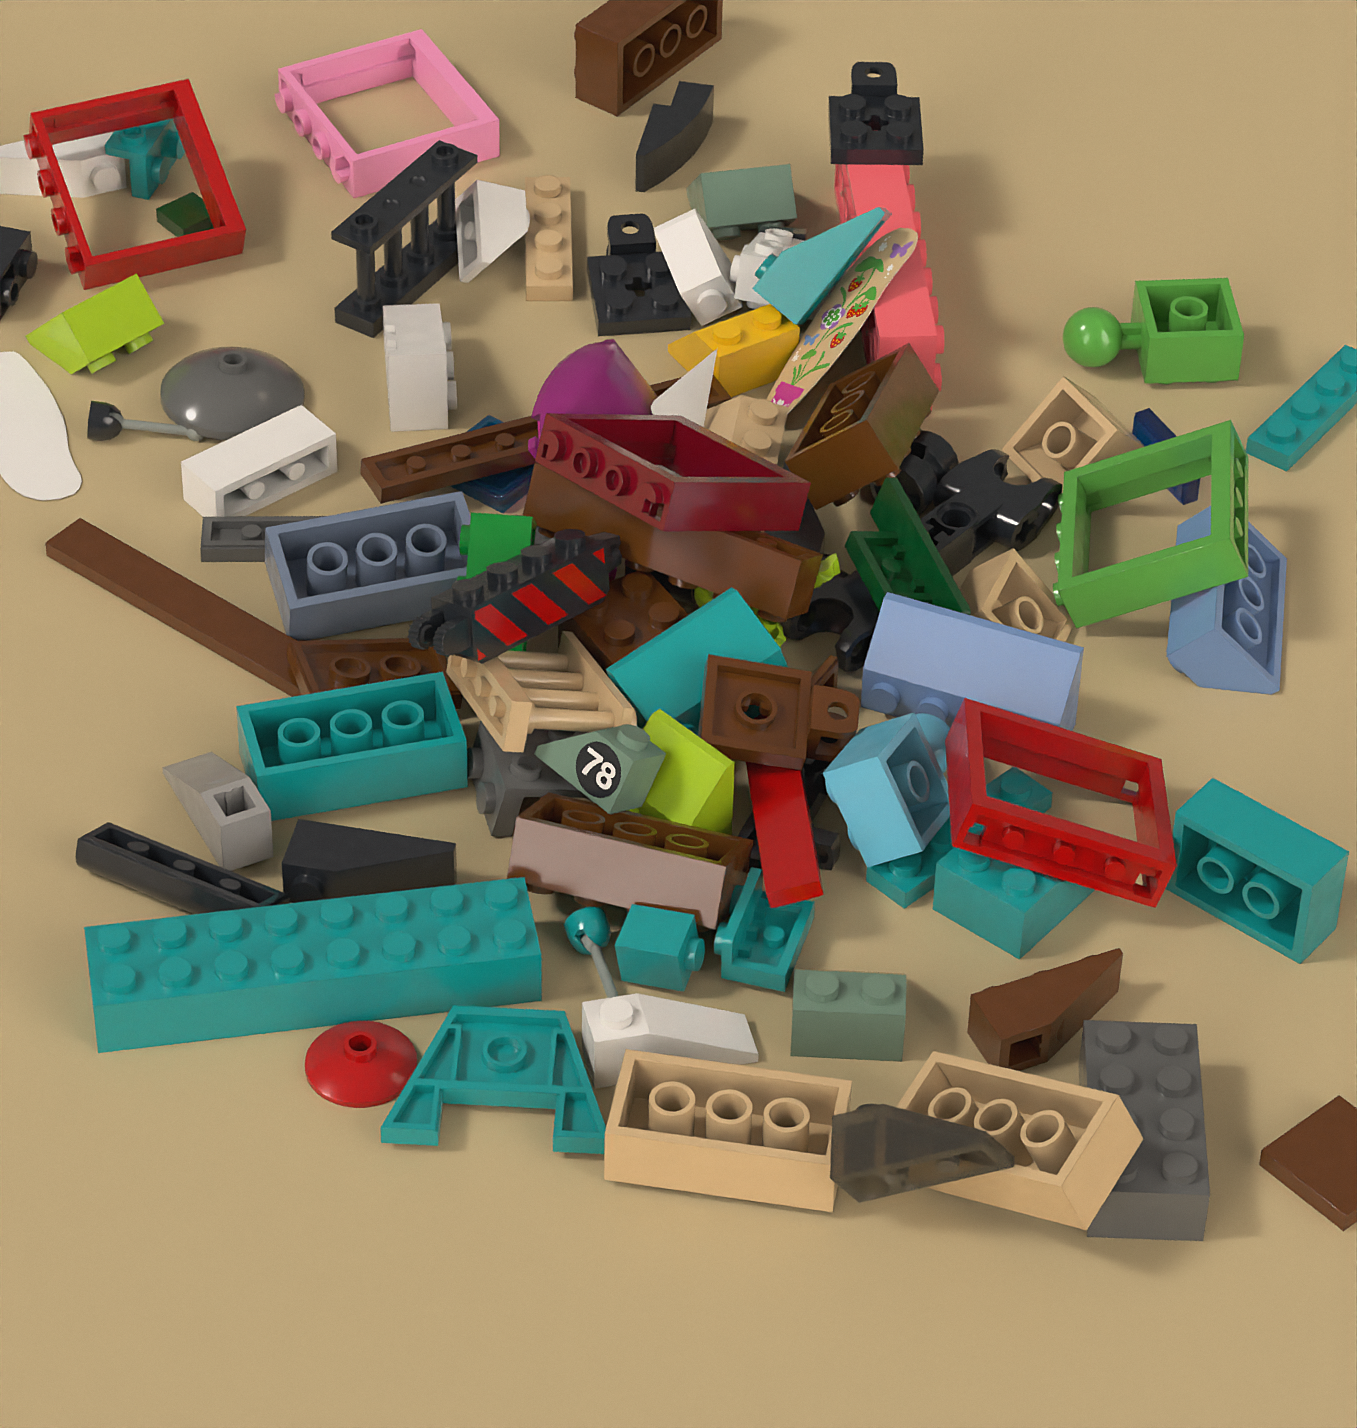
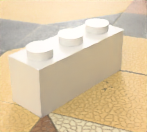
(260, 465)

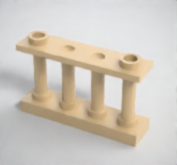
(540, 692)

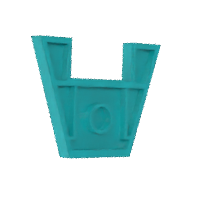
(500, 1061)

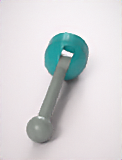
(588, 934)

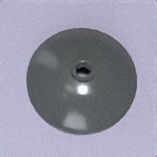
(229, 391)

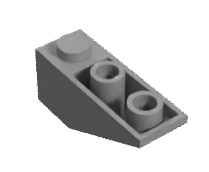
(223, 809)

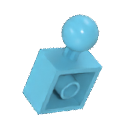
(892, 786)

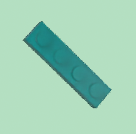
(1307, 413)
(914, 875)

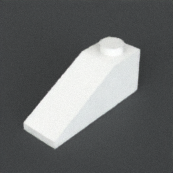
(81, 161)
(662, 1028)

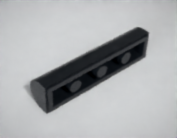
(169, 873)

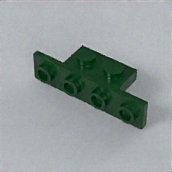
(902, 555)

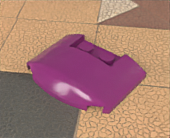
(593, 382)

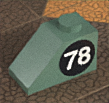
(607, 765)

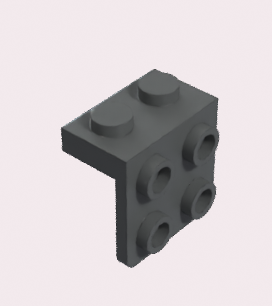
(508, 777)

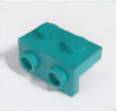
(150, 152)
(760, 941)

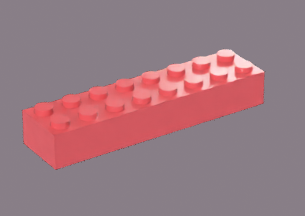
(905, 307)

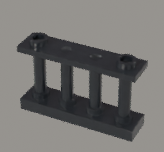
(379, 222)

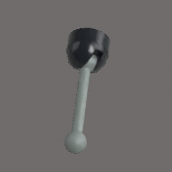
(107, 421)

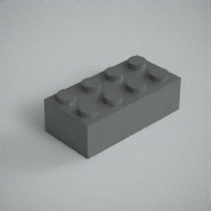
(1159, 1081)

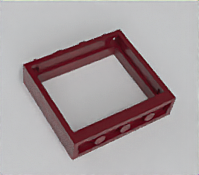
(719, 484)

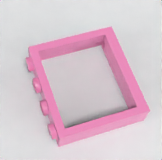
(372, 66)

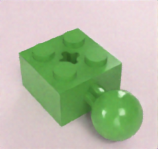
(1177, 326)

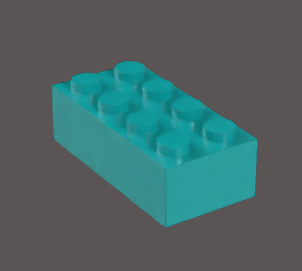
(353, 746)

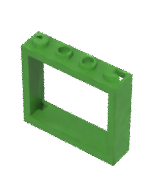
(1167, 572)

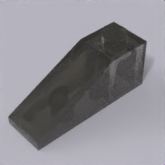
(896, 1151)

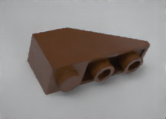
(1038, 1014)

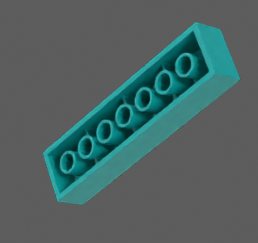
(312, 964)

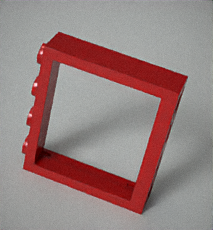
(124, 111)
(1045, 841)

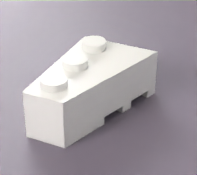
(418, 367)

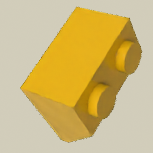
(749, 349)

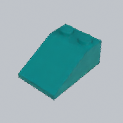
(1002, 900)

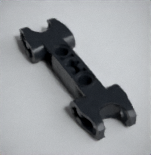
(969, 516)

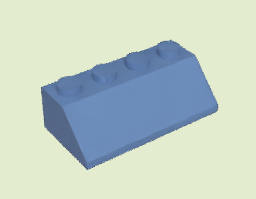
(1233, 630)
(936, 657)

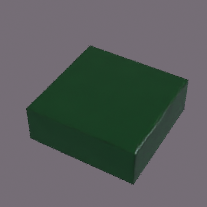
(184, 215)

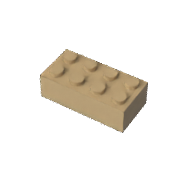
(724, 1130)
(1063, 1136)

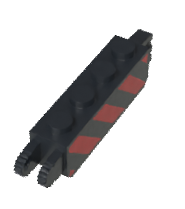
(519, 597)

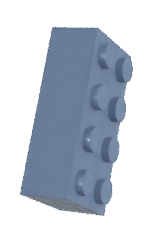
(365, 565)

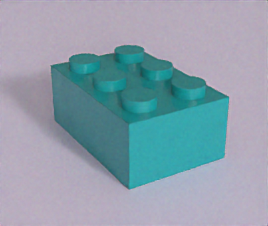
(1257, 870)

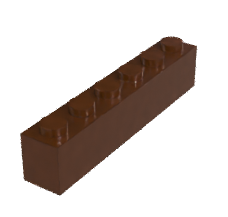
(761, 567)

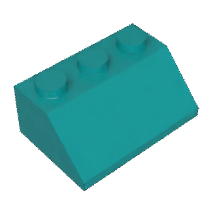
(670, 667)

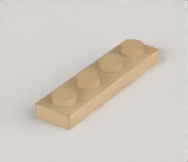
(548, 239)

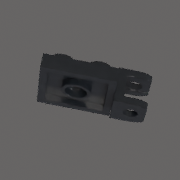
(870, 108)
(629, 266)

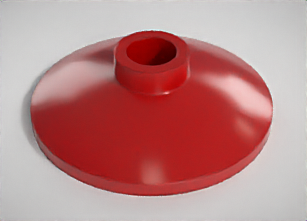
(360, 1064)

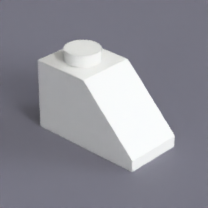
(487, 224)
(698, 266)

